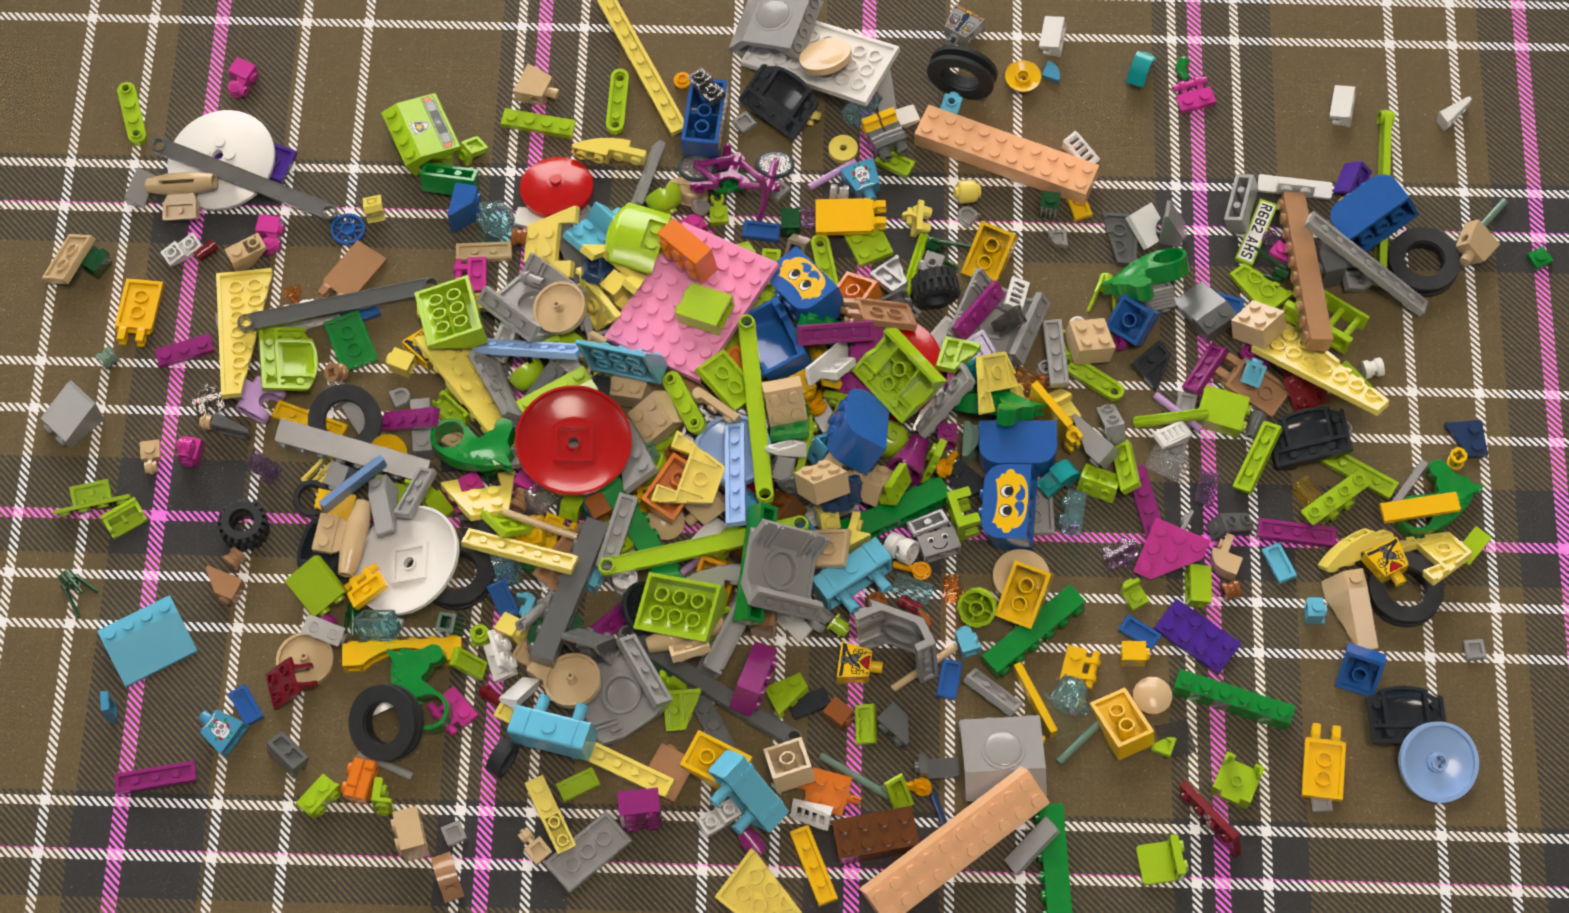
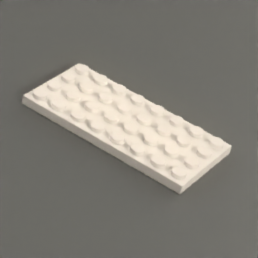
(854, 82)

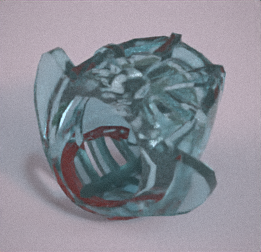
(496, 219)
(1070, 693)

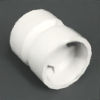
(901, 548)
(623, 581)

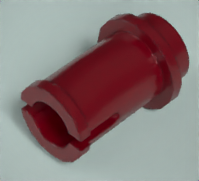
(206, 250)
(909, 604)
(491, 695)

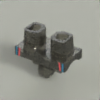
(1009, 321)
(202, 402)

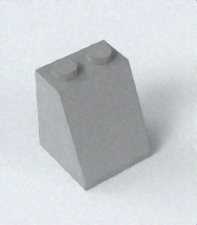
(71, 416)

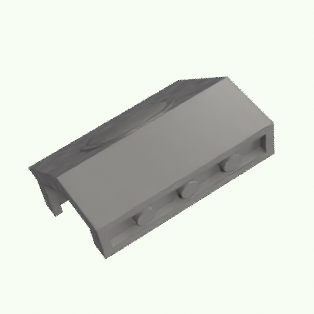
(776, 25)
(515, 301)
(1019, 341)
(782, 569)
(891, 626)
(628, 694)
(999, 747)

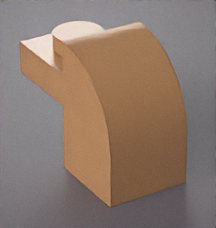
(447, 877)

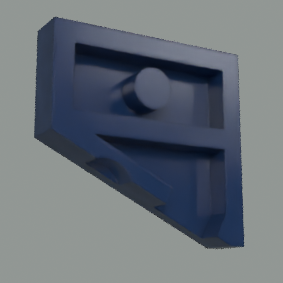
(595, 270)
(1469, 436)

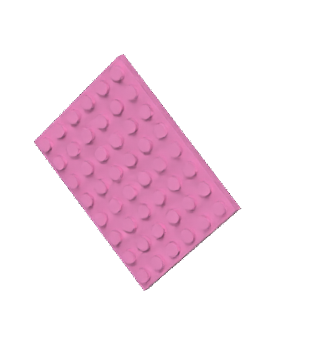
(650, 317)

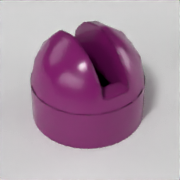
(1120, 343)

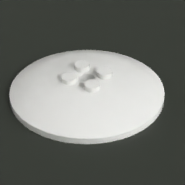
(243, 144)
(435, 551)

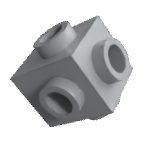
(931, 260)

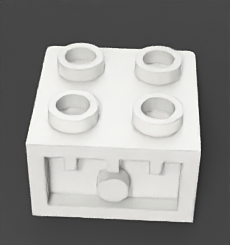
(500, 658)

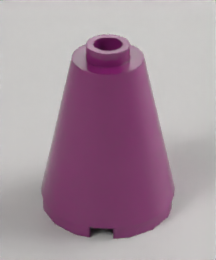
(914, 454)

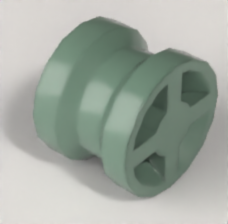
(107, 358)

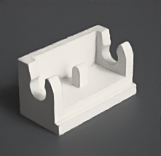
(1053, 35)
(1343, 105)

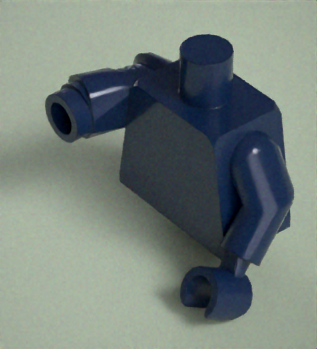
(847, 501)

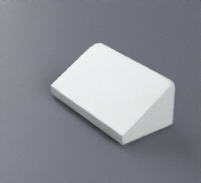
(520, 692)

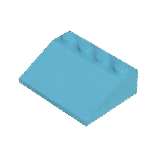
(623, 361)
(147, 641)

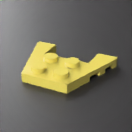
(545, 237)
(635, 277)
(994, 374)
(699, 478)
(475, 500)
(1442, 550)

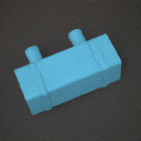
(864, 567)
(552, 731)
(747, 791)

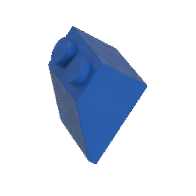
(463, 206)
(1132, 320)
(1360, 670)

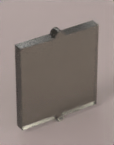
(1180, 730)

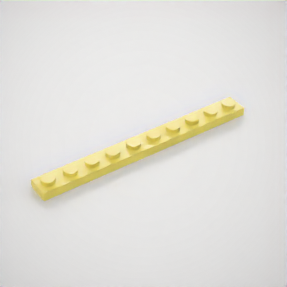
(642, 65)
(614, 762)

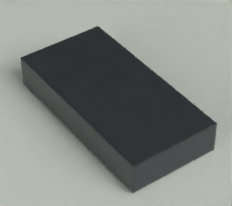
(810, 703)

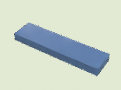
(352, 483)

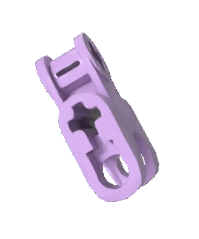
(254, 397)

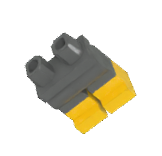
(885, 134)

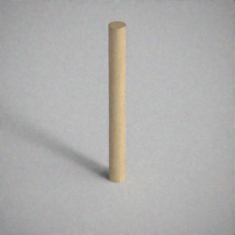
(539, 524)
(913, 675)

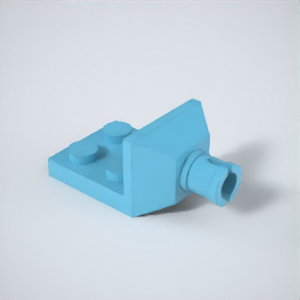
(592, 229)

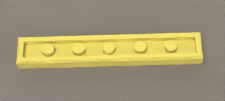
(520, 551)

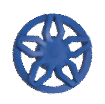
(347, 229)

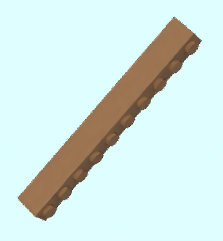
(1305, 272)

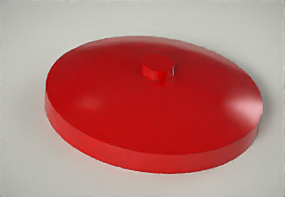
(556, 186)

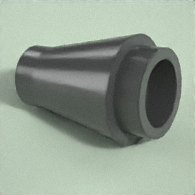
(1254, 423)

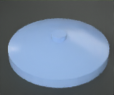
(713, 443)
(1438, 762)

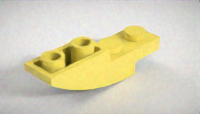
(602, 149)
(1350, 548)
(550, 814)

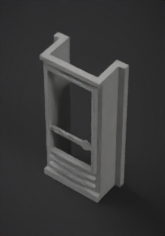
(723, 644)

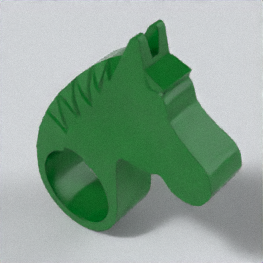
(1151, 269)
(1009, 406)
(476, 453)
(1443, 481)
(412, 670)

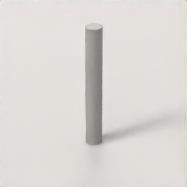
(390, 767)

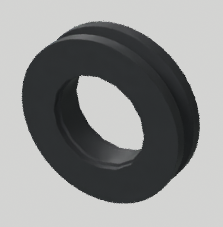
(967, 59)
(1427, 239)
(347, 393)
(474, 592)
(1407, 615)
(410, 722)

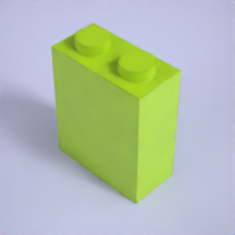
(704, 308)
(1225, 411)
(316, 586)

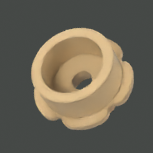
(205, 422)

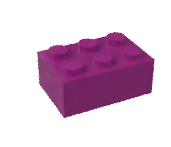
(754, 679)
(640, 809)

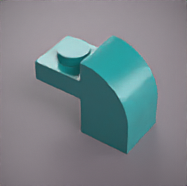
(1140, 68)
(1060, 475)

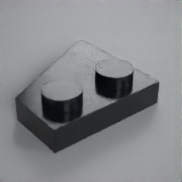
(965, 476)

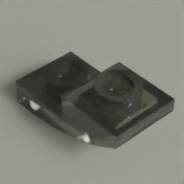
(706, 87)

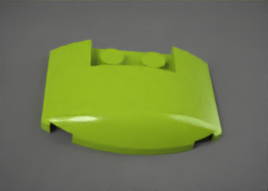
(634, 237)
(286, 359)

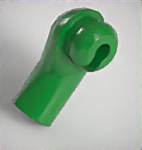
(1180, 68)

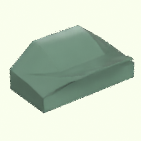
(970, 442)

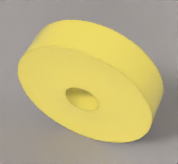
(846, 142)

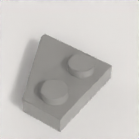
(890, 275)

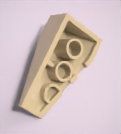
(1350, 601)

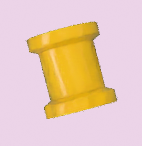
(1451, 460)

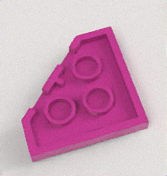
(1169, 549)

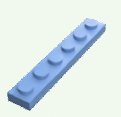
(536, 349)
(735, 475)

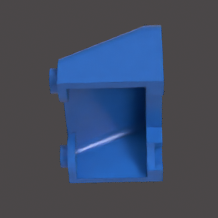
(776, 341)

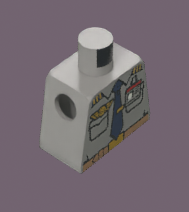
(962, 26)

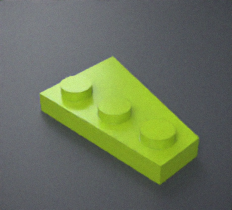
(1258, 287)

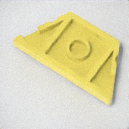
(599, 307)

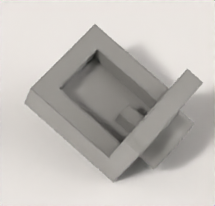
(1356, 281)

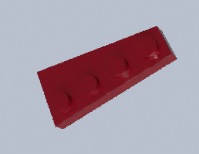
(1215, 822)

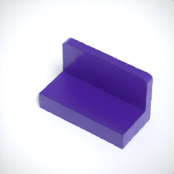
(1351, 177)

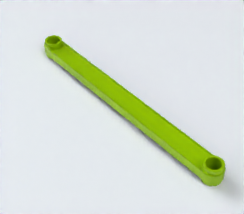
(1386, 120)
(755, 409)
(682, 550)

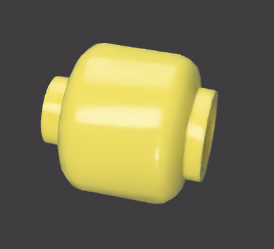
(967, 191)

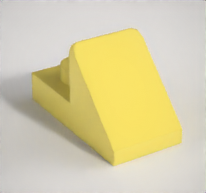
(374, 209)
(1063, 399)
(857, 536)

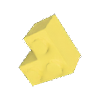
(615, 291)

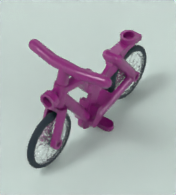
(770, 164)

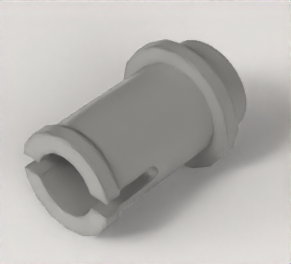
(531, 279)

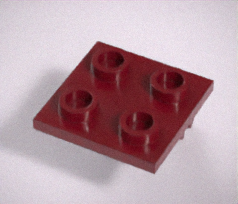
(1302, 392)
(283, 682)

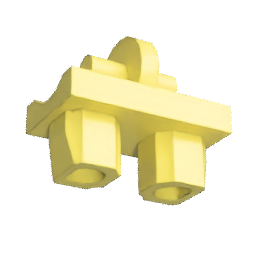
(914, 218)

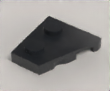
(1152, 364)

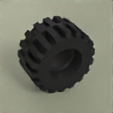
(935, 287)
(240, 511)

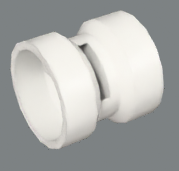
(1372, 368)

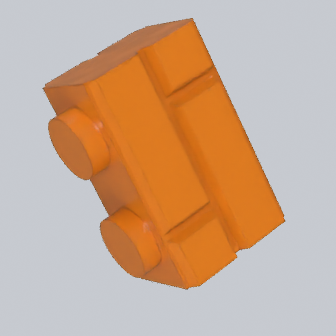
(360, 780)

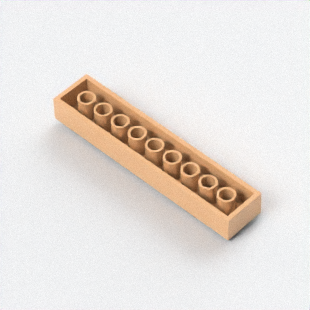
(1006, 154)
(956, 844)

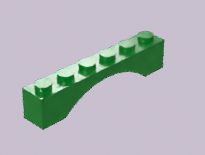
(746, 613)

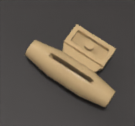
(181, 193)
(345, 537)
(680, 648)

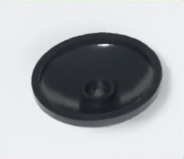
(630, 605)

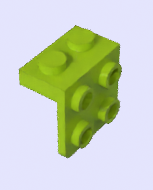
(1162, 861)

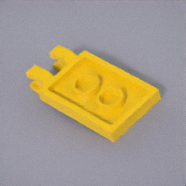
(849, 216)
(138, 310)
(1065, 427)
(1323, 765)

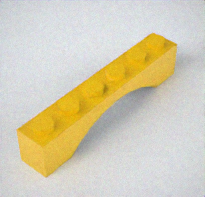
(361, 656)

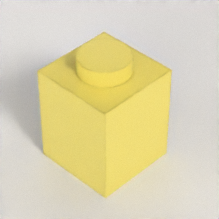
(401, 362)
(826, 520)
(507, 628)

